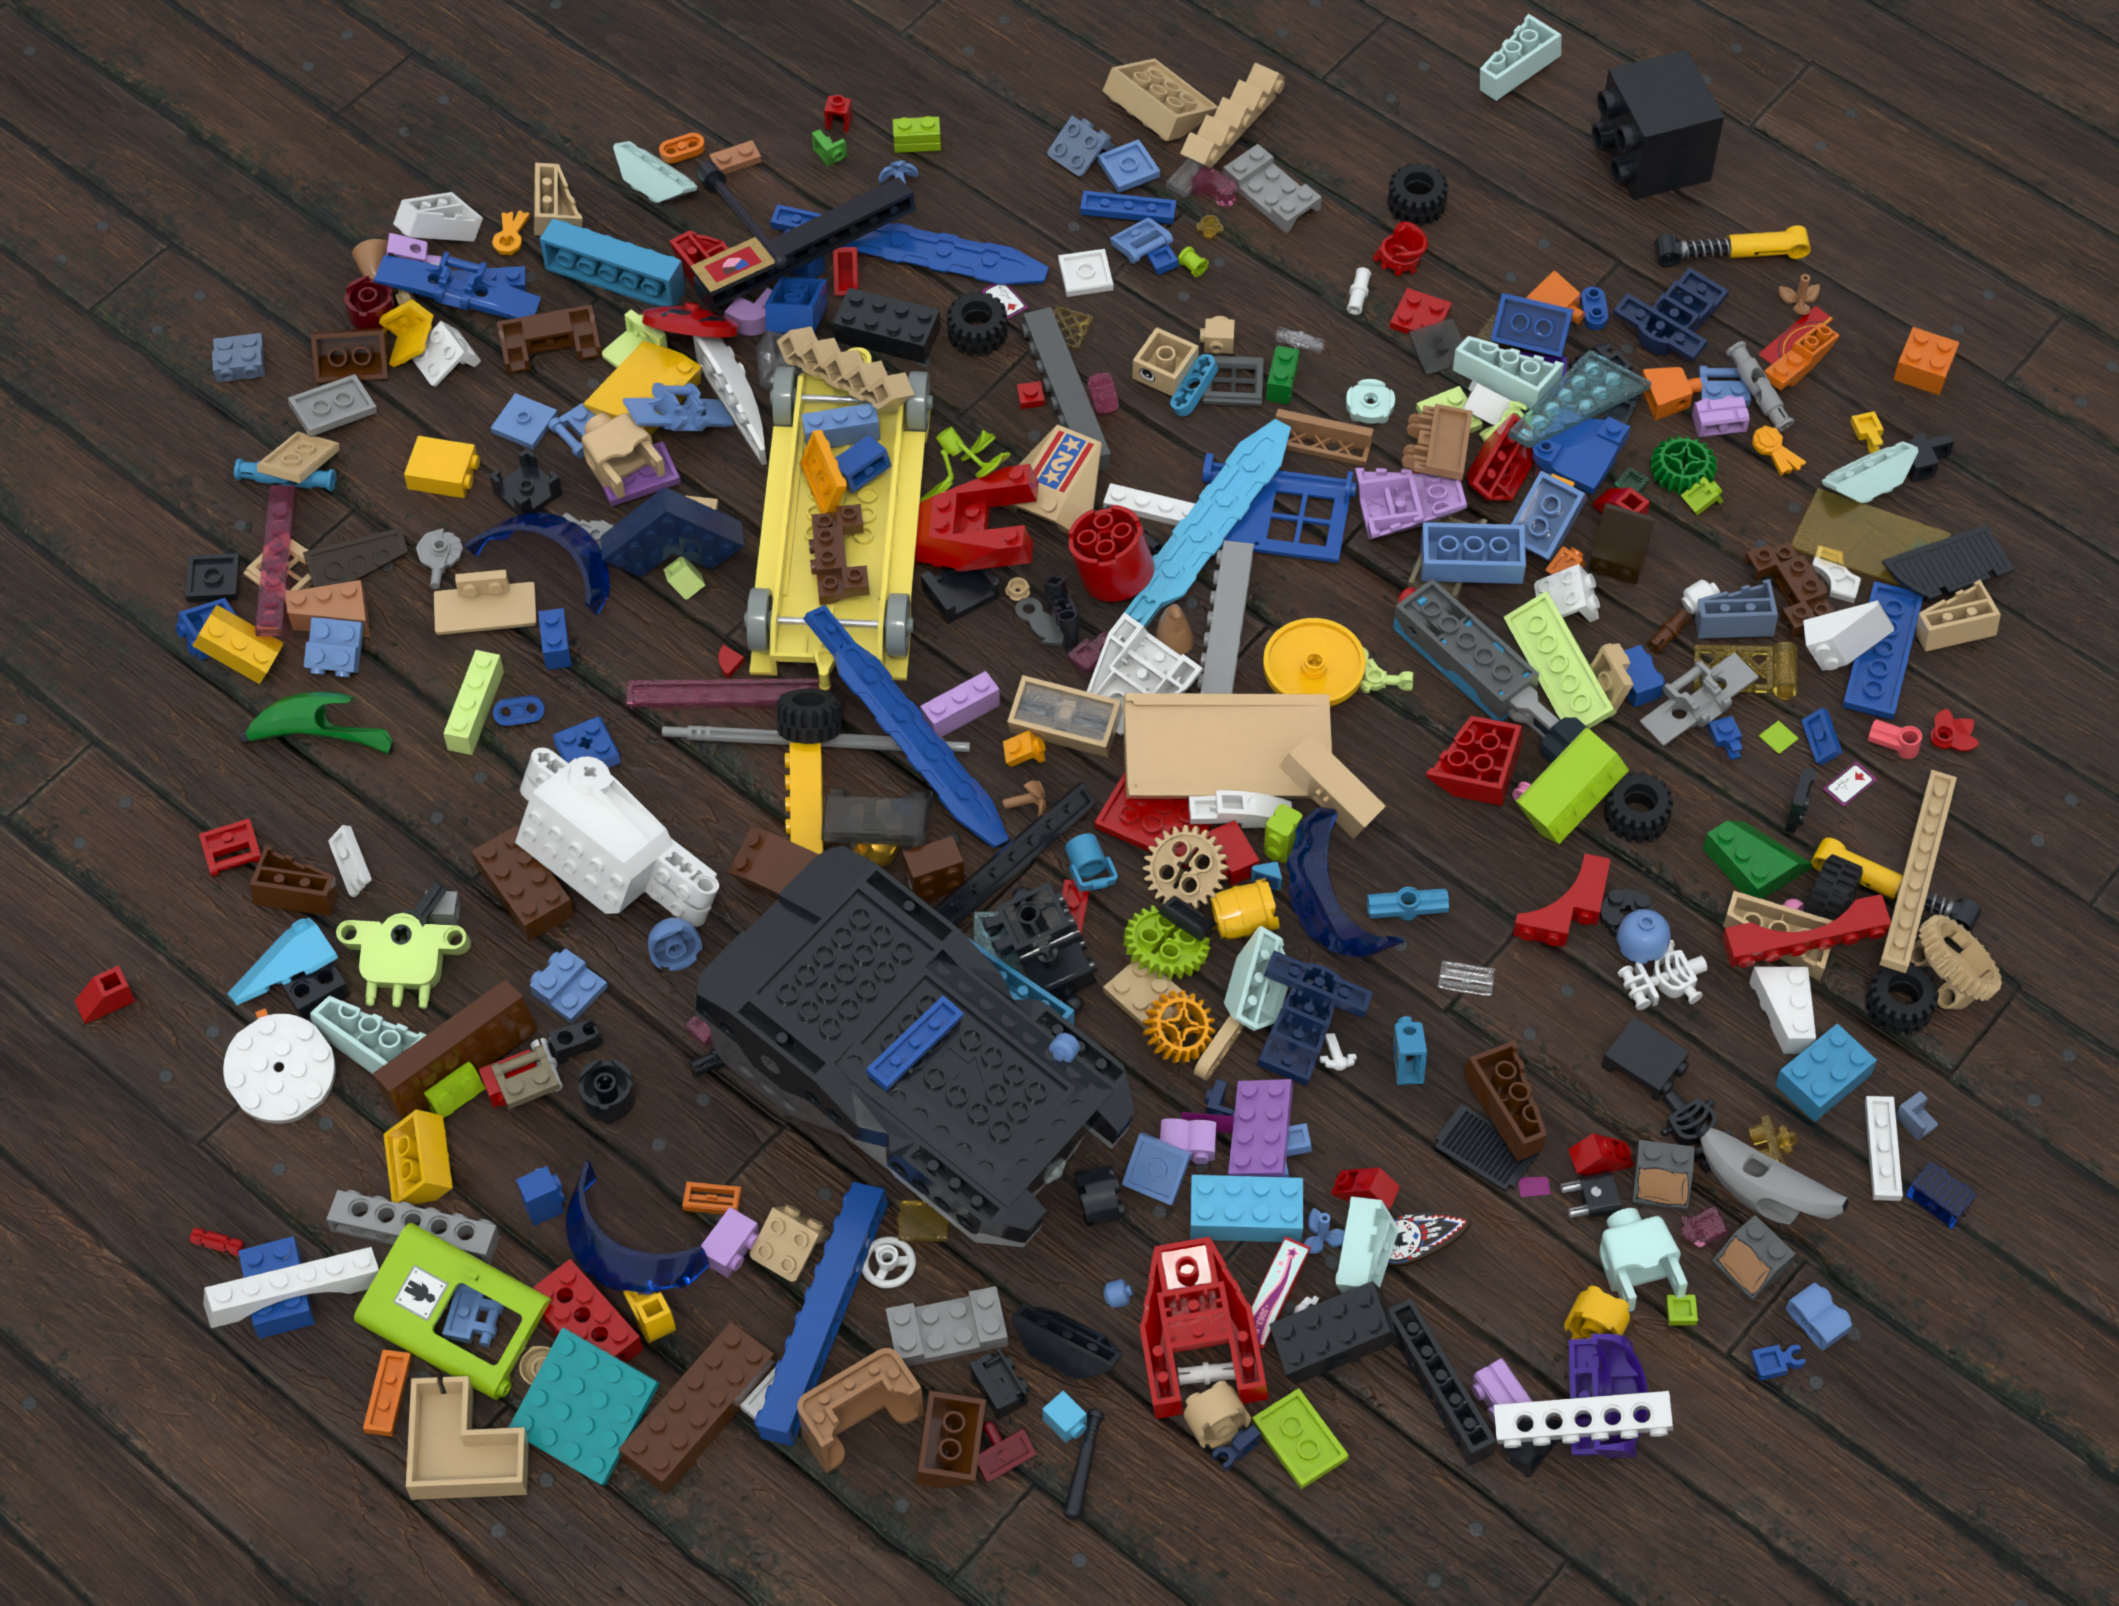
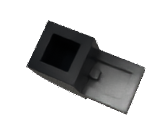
(1929, 452)

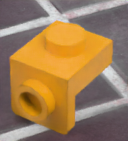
(1024, 747)

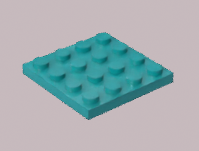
(584, 1405)

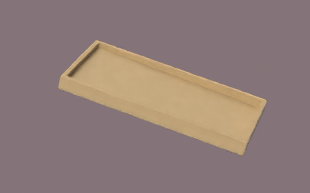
(1217, 742)

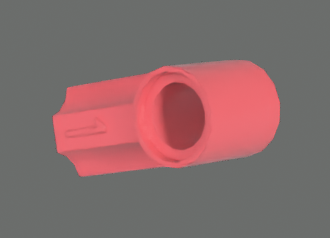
(1896, 738)

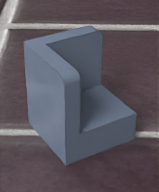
(1915, 1118)

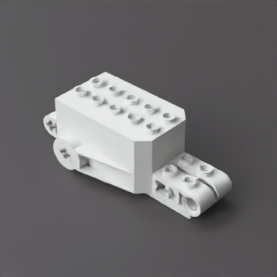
(606, 841)

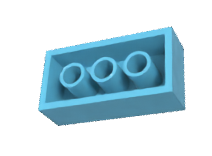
(1246, 1208)

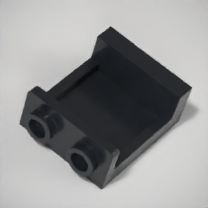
(961, 592)
(1647, 1058)

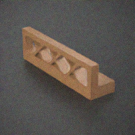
(1325, 432)

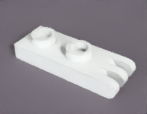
(349, 860)

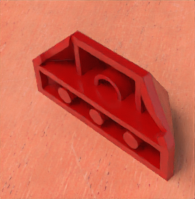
(695, 248)
(1500, 465)

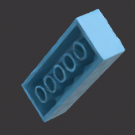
(612, 264)

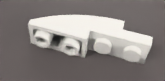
(1245, 807)

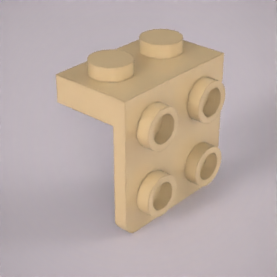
(787, 1241)

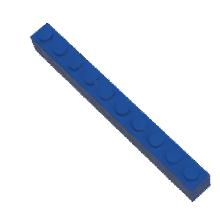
(822, 1312)

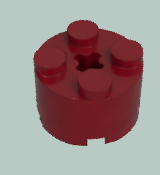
(367, 302)

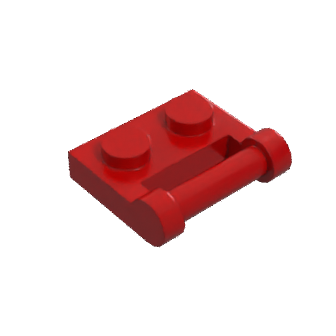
(228, 840)

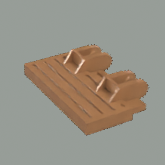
(1441, 441)

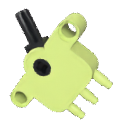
(402, 963)

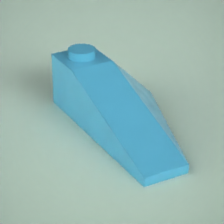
(295, 951)

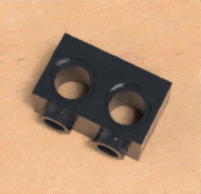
(317, 991)

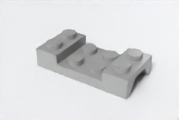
(1270, 188)
(948, 1327)

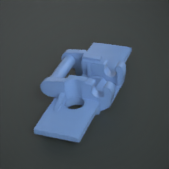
(691, 416)

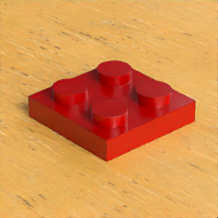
(1418, 311)

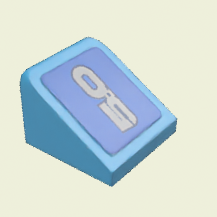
(1270, 872)

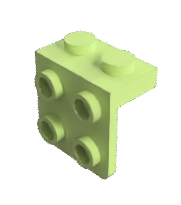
(632, 338)

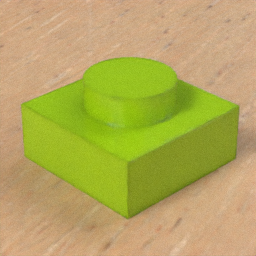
(1681, 1310)

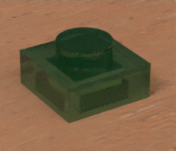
(1632, 479)

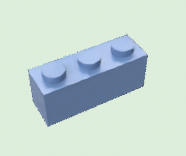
(843, 425)

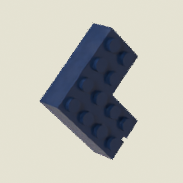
(668, 526)

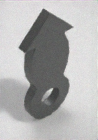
(1040, 622)

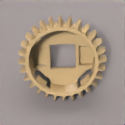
(1967, 973)

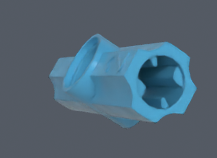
(1393, 904)

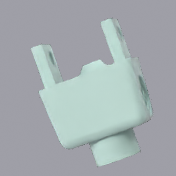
(1639, 1253)

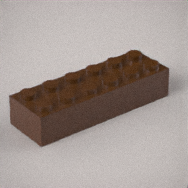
(474, 1034)
(697, 1408)

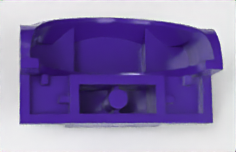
(1620, 1376)

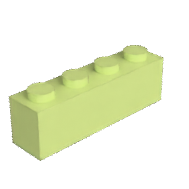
(473, 702)

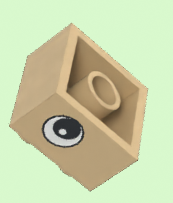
(1164, 361)

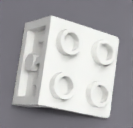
(443, 352)

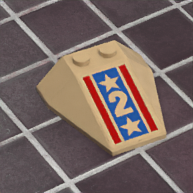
(1067, 477)

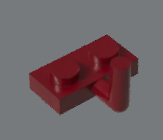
(1003, 1453)

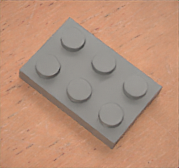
(332, 405)

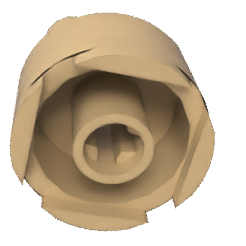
(1216, 1415)

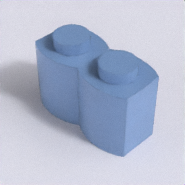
(1819, 1316)

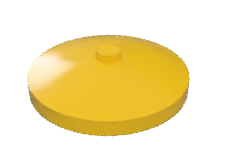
(1314, 659)

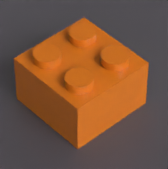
(1926, 361)

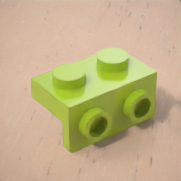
(454, 1090)

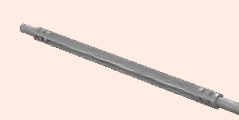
(772, 737)

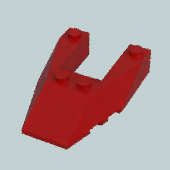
(955, 523)
(1195, 1306)

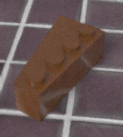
(1507, 1098)

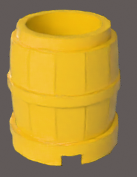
(1244, 909)

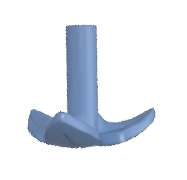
(898, 169)
(1319, 1224)

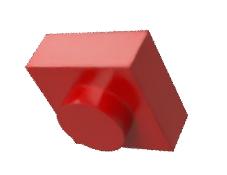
(1030, 395)

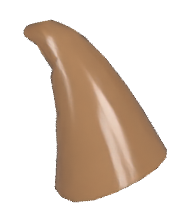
(369, 256)
(1174, 630)

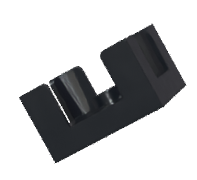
(527, 487)

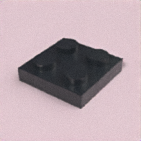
(212, 577)

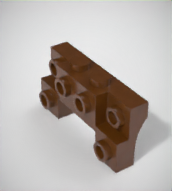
(546, 333)
(833, 576)
(1795, 580)

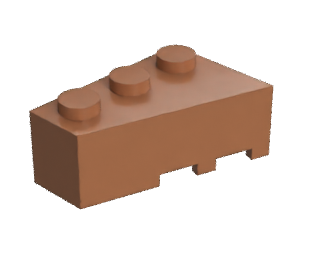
(335, 601)

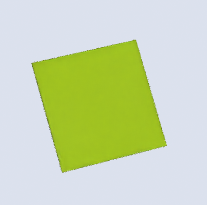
(1778, 737)

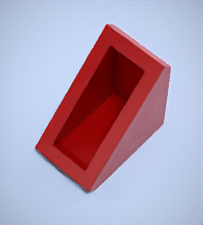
(845, 270)

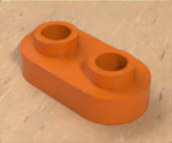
(682, 148)

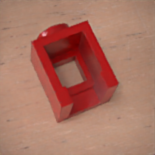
(839, 107)

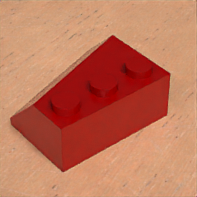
(1479, 761)

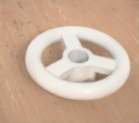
(884, 1250)

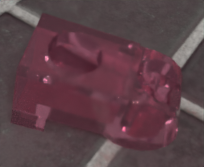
(1215, 186)

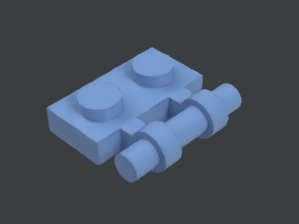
(464, 1316)

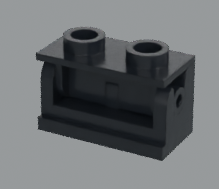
(999, 1383)

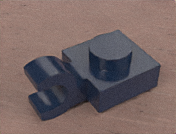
(1242, 1444)

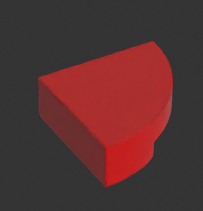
(729, 661)

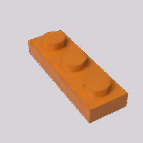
(387, 1393)

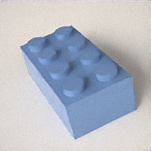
(1473, 553)

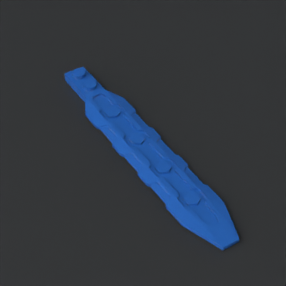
(936, 251)
(911, 732)

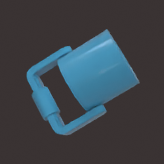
(1088, 861)

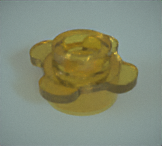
(1209, 226)

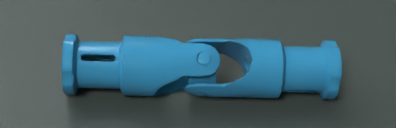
(318, 478)

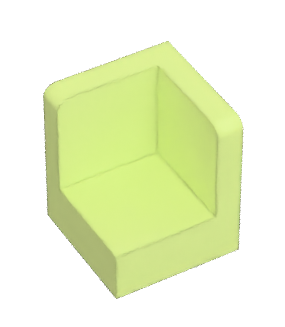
(684, 577)

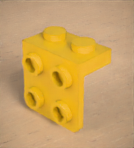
(411, 326)

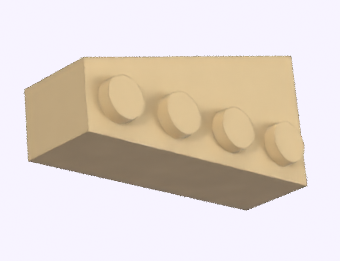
(1777, 917)

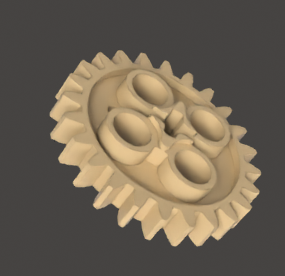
(1165, 856)

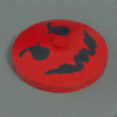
(690, 321)

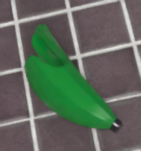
(307, 715)

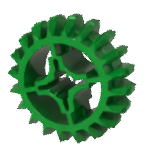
(1668, 460)

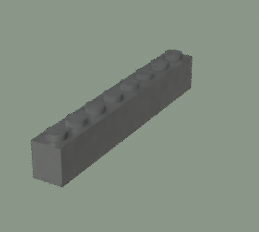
(1061, 378)

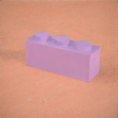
(961, 704)

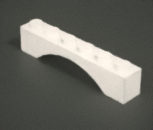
(241, 1297)

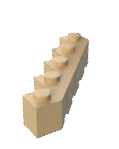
(1233, 116)
(844, 369)

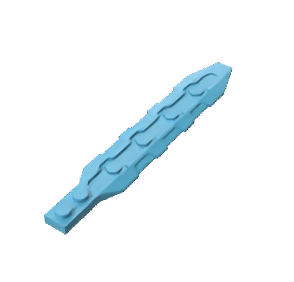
(1211, 519)

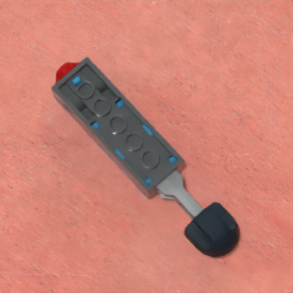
(1479, 663)

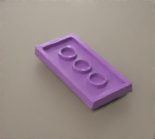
(1261, 1128)

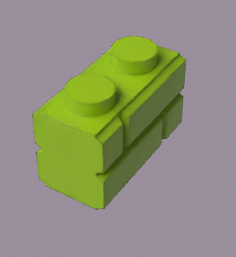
(916, 134)
(1281, 833)

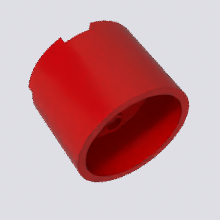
(1111, 553)

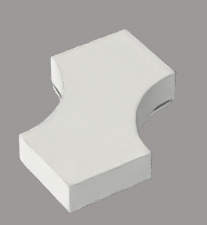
(1841, 582)

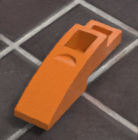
(1802, 357)

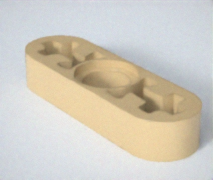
(1218, 1048)

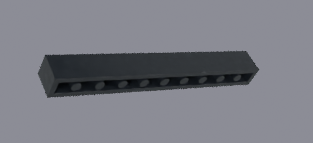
(824, 235)

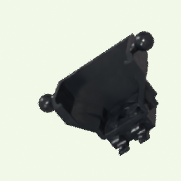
(1047, 944)

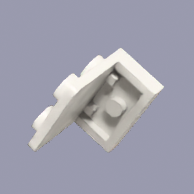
(1571, 592)

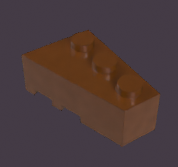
(291, 885)

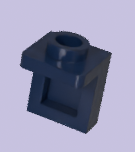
(1215, 1099)

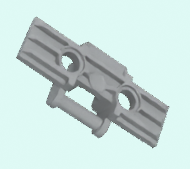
(1703, 704)

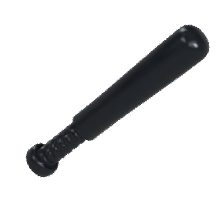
(1080, 1477)

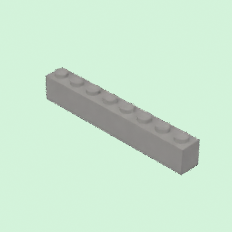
(1226, 618)

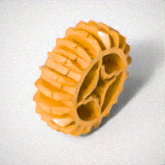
(1183, 1006)

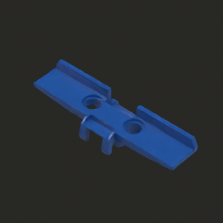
(414, 277)

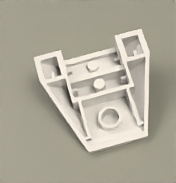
(1139, 664)

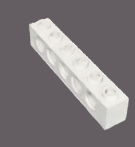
(1656, 1403)

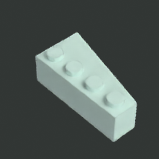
(1521, 56)
(1506, 371)
(360, 1035)

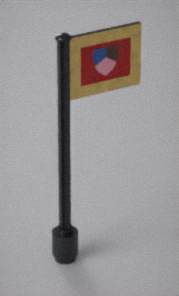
(742, 260)

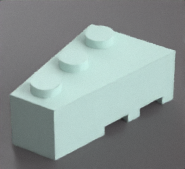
(1366, 1244)

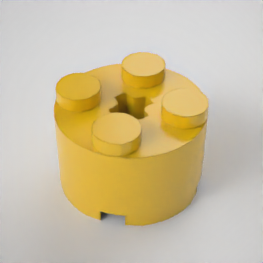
(1597, 1314)

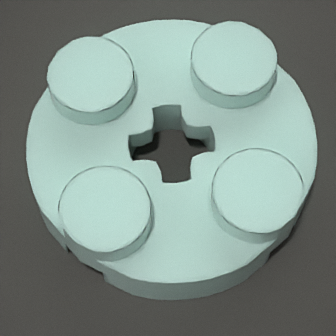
(1370, 413)

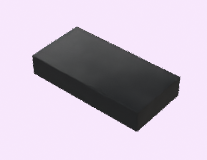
(1187, 918)

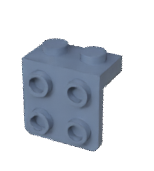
(1079, 145)

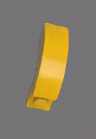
(651, 1314)

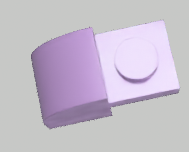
(749, 315)

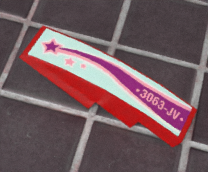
(1278, 1286)

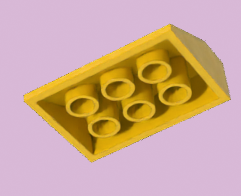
(636, 376)

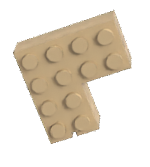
(452, 1458)

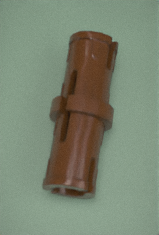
(1669, 631)

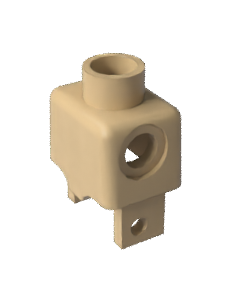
(618, 449)

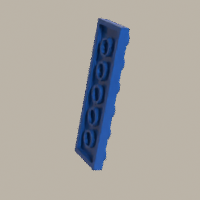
(1880, 670)

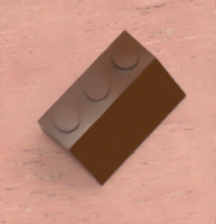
(350, 353)
(950, 1440)

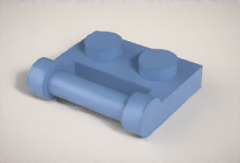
(1138, 235)
(1719, 389)
(577, 420)

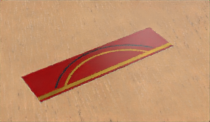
(1785, 341)

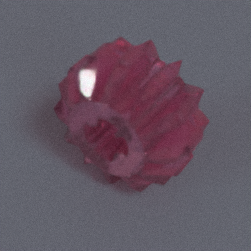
(1103, 393)

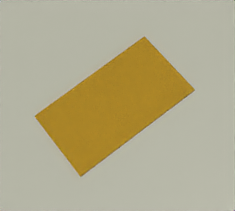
(1859, 534)

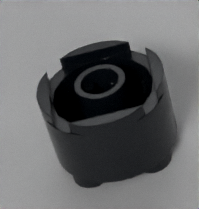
(606, 1090)
(1098, 1195)

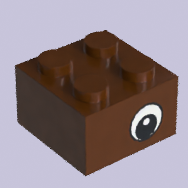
(933, 869)

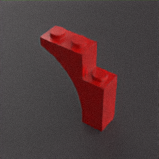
(1579, 904)

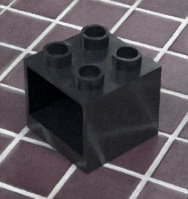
(1658, 125)

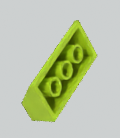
(1572, 786)

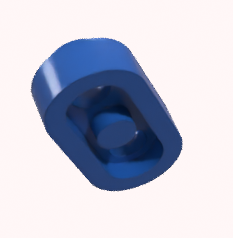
(1593, 303)
(519, 711)

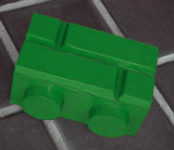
(1282, 375)

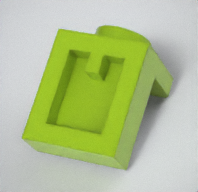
(1704, 497)

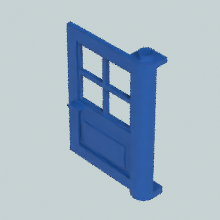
(1255, 523)

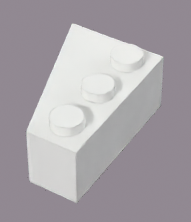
(438, 217)
(1788, 1004)

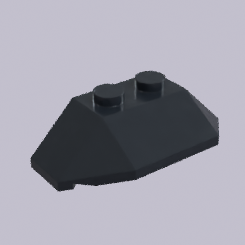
(1064, 1342)

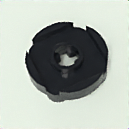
(1619, 901)

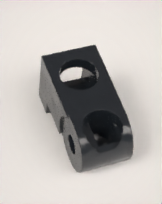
(574, 1040)

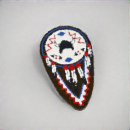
(1425, 1234)

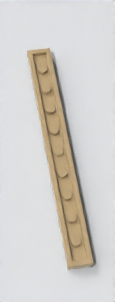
(1918, 872)

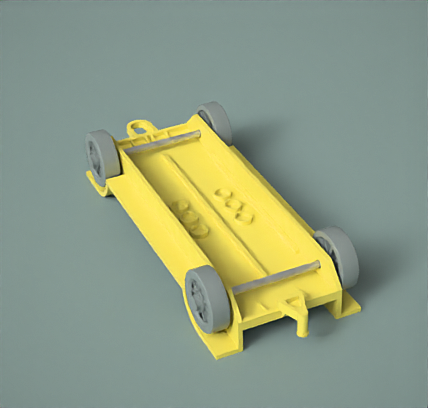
(888, 545)

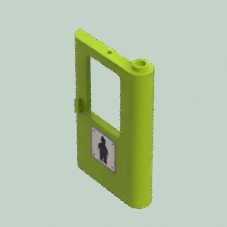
(415, 1290)

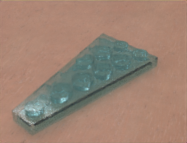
(1581, 393)

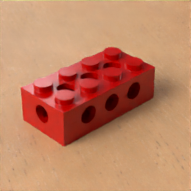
(587, 1305)

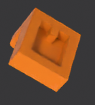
(1565, 559)

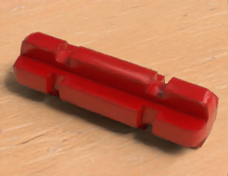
(216, 1241)

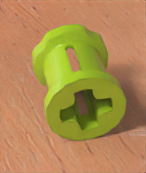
(1193, 261)

